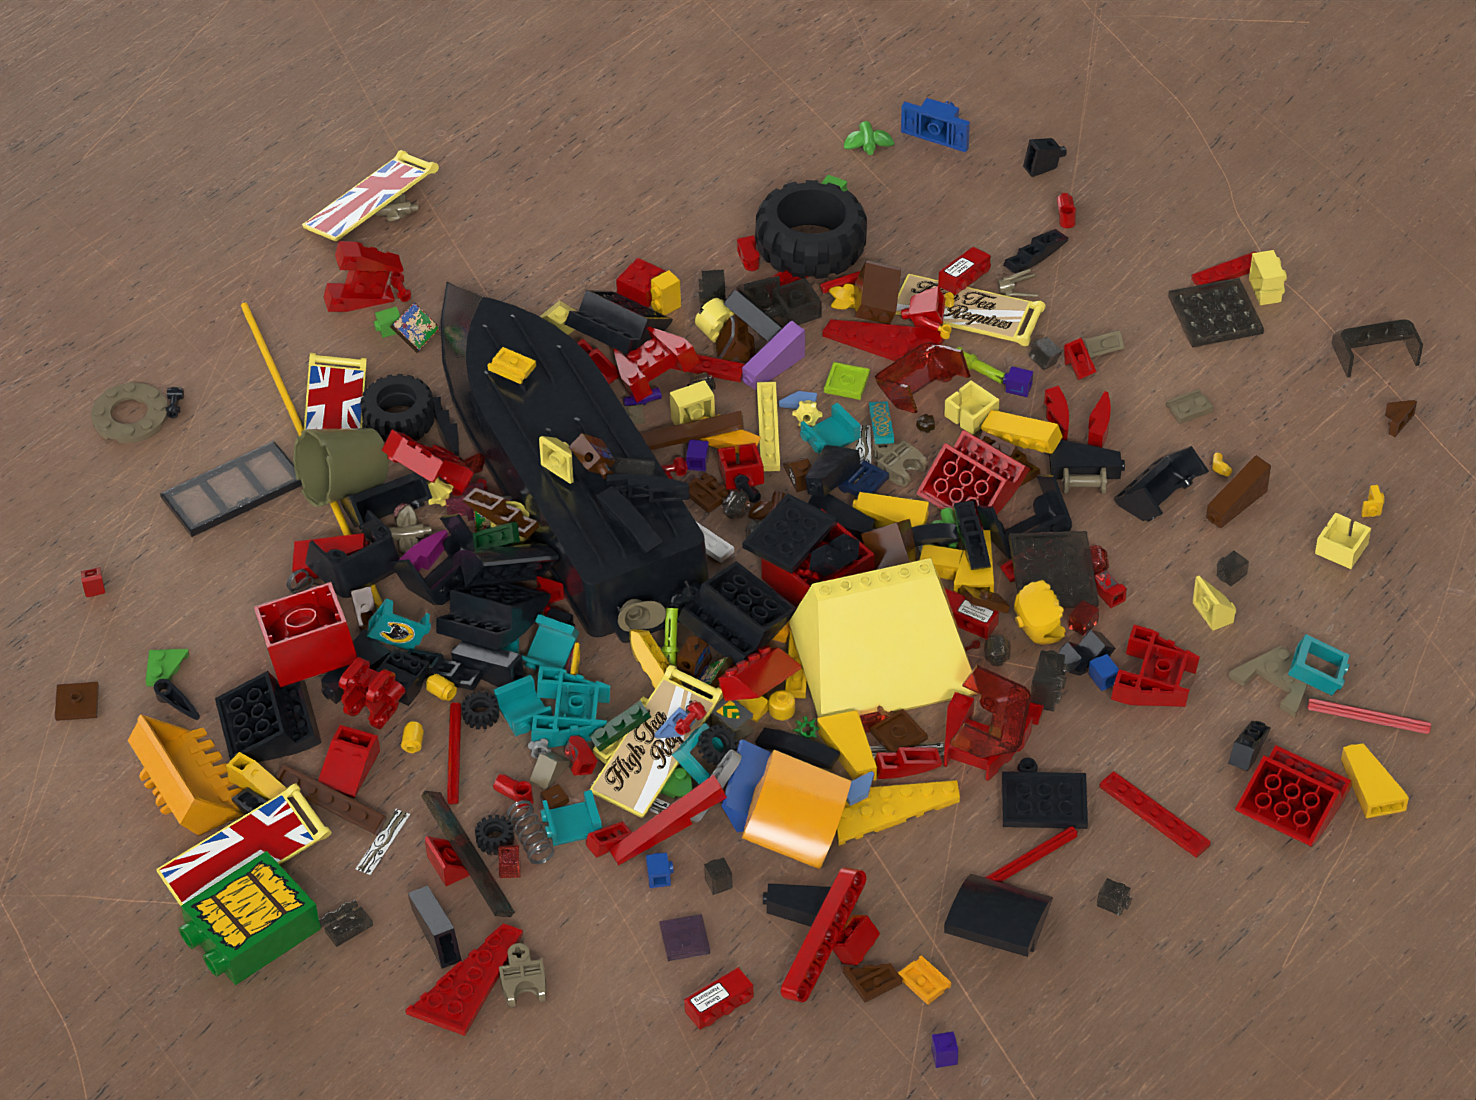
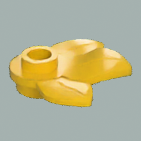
(844, 296)

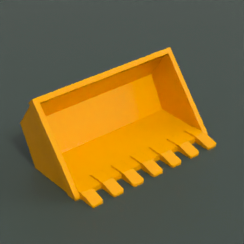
(184, 774)

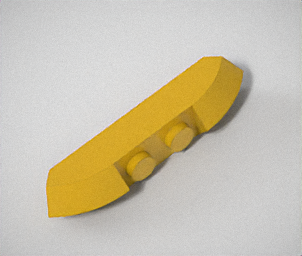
(650, 656)

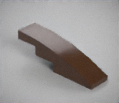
(498, 512)

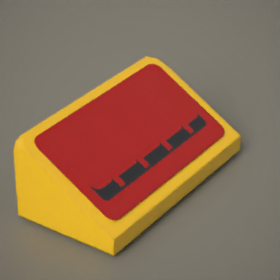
(573, 661)

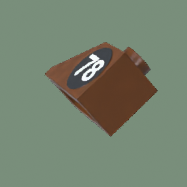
(797, 472)

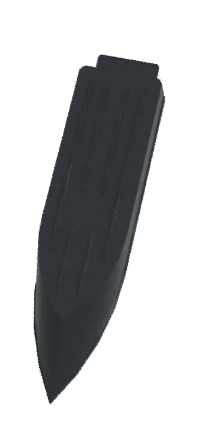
(562, 401)

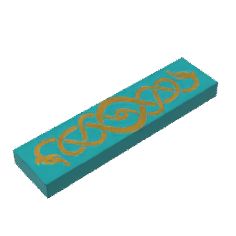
(881, 422)

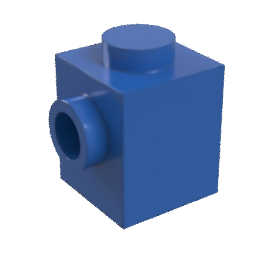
(1103, 672)
(659, 870)

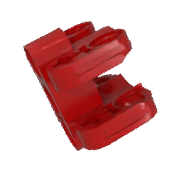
(370, 689)

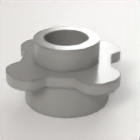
(539, 747)

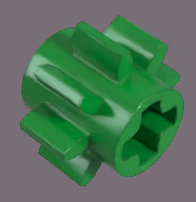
(811, 733)

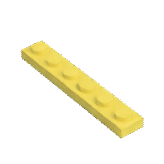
(768, 425)

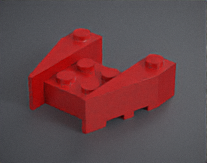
(365, 279)
(652, 360)
(428, 461)
(1160, 672)
(961, 711)

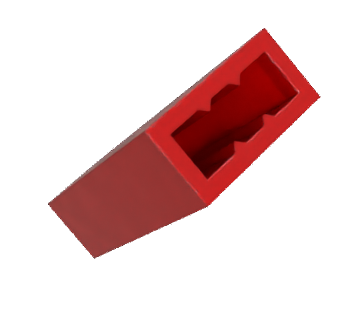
(348, 544)

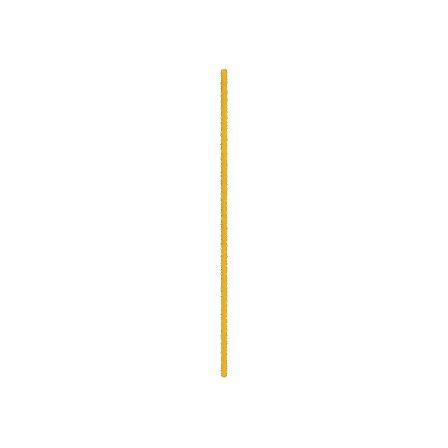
(295, 418)

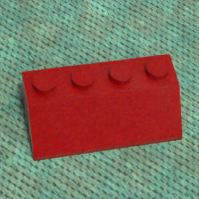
(757, 674)

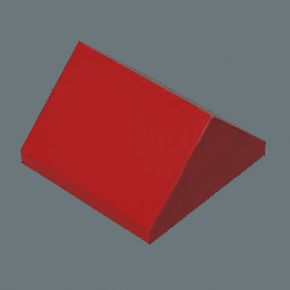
(445, 860)

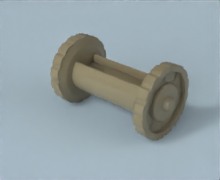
(1084, 480)

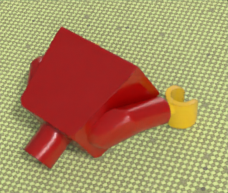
(928, 309)

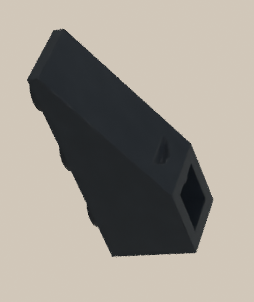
(1249, 745)

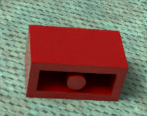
(856, 939)

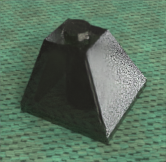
(761, 290)

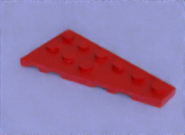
(880, 339)
(466, 986)

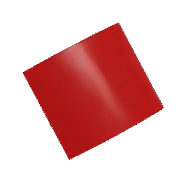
(972, 473)
(1293, 795)

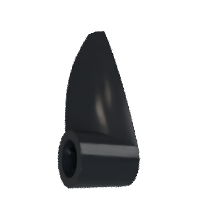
(174, 698)

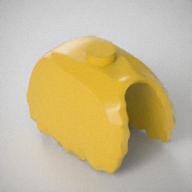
(1039, 613)

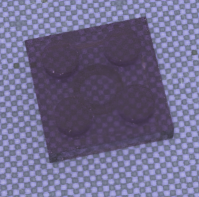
(684, 937)

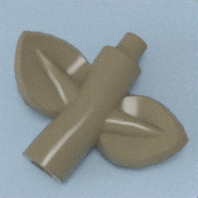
(397, 209)
(408, 529)

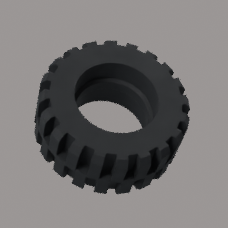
(395, 392)

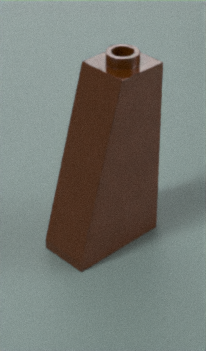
(1240, 492)

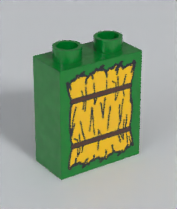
(249, 919)

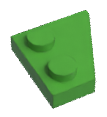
(164, 664)
(678, 784)

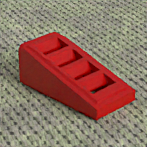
(600, 847)

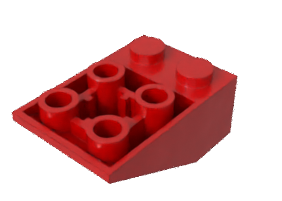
(349, 760)

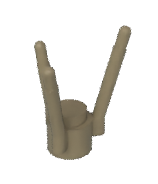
(1006, 284)

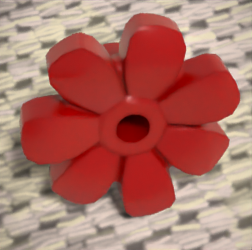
(812, 576)

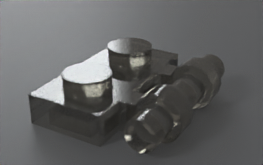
(348, 926)

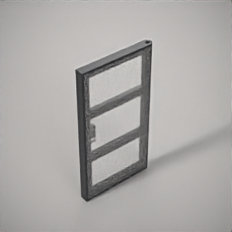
(231, 488)

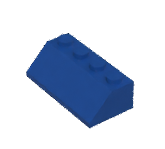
(743, 783)

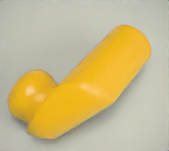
(1219, 466)

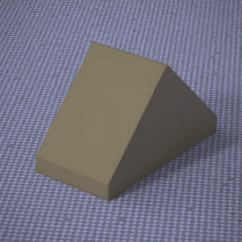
(548, 769)

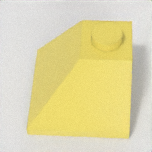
(557, 316)
(556, 457)
(1212, 604)

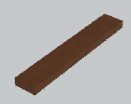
(694, 430)
(332, 800)

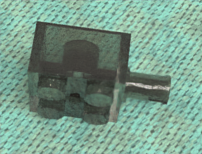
(795, 303)
(1049, 679)

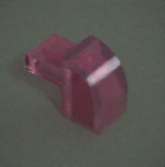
(457, 506)

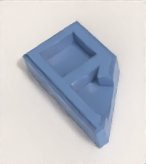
(793, 400)
(668, 728)
(860, 788)

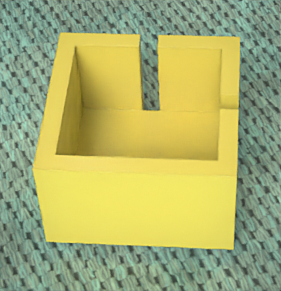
(1267, 277)
(970, 406)
(1336, 543)

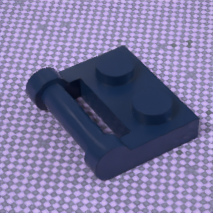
(868, 483)

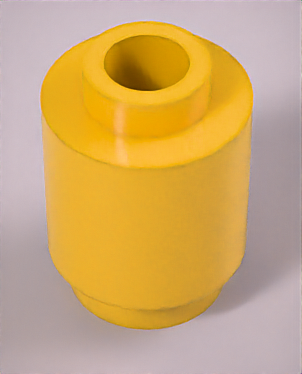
(441, 687)
(412, 737)

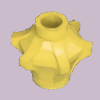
(807, 412)
(439, 492)

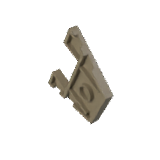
(1274, 668)

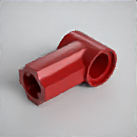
(1066, 210)
(514, 789)

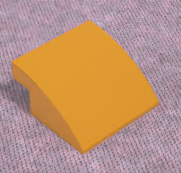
(796, 809)

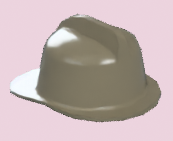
(640, 615)

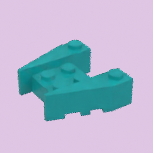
(574, 707)

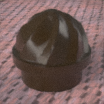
(926, 423)

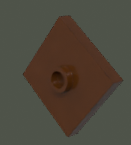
(984, 599)
(76, 701)
(898, 731)

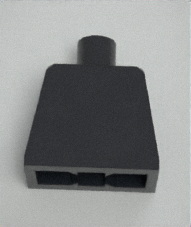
(1042, 156)

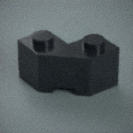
(835, 555)
(1079, 656)

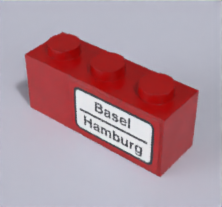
(964, 270)
(972, 618)
(719, 998)

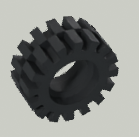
(480, 719)
(707, 746)
(491, 825)

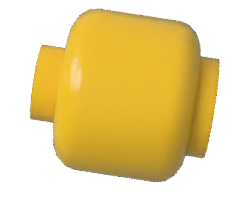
(781, 705)

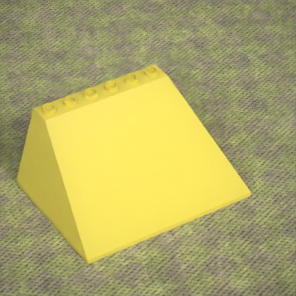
(880, 641)

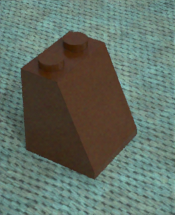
(877, 292)
(891, 544)

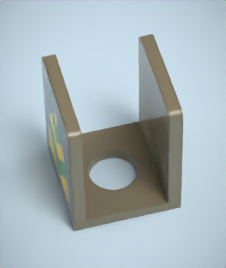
(733, 716)

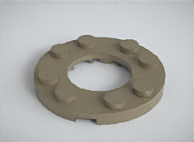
(134, 432)

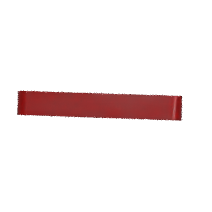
(823, 934)

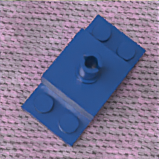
(936, 123)

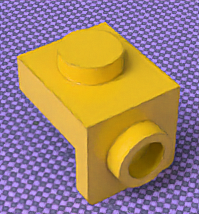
(1375, 502)

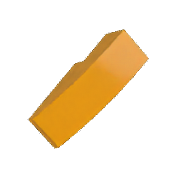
(731, 439)

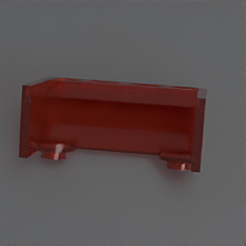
(917, 370)
(1010, 708)

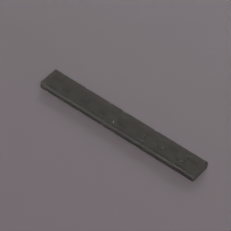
(467, 854)

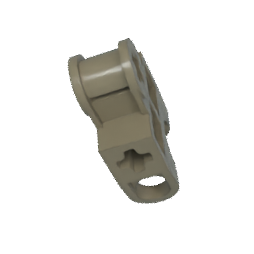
(897, 460)
(522, 975)

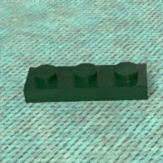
(497, 536)
(620, 726)

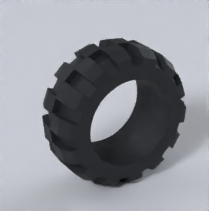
(811, 205)

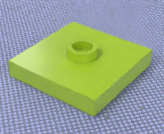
(847, 380)

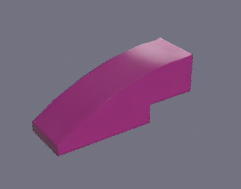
(426, 551)

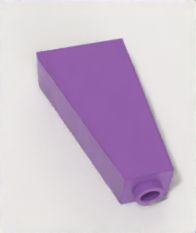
(776, 356)

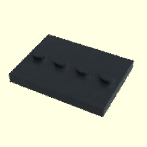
(789, 533)
(1044, 800)

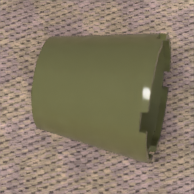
(338, 463)

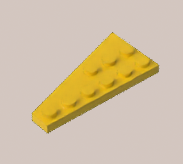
(892, 806)

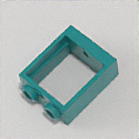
(1313, 676)
(688, 762)

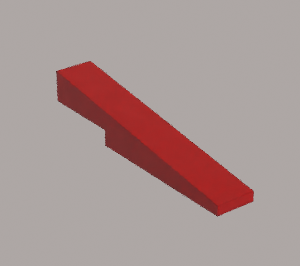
(669, 821)

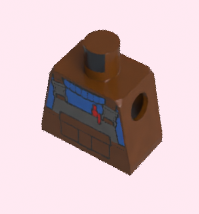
(593, 454)
(693, 653)

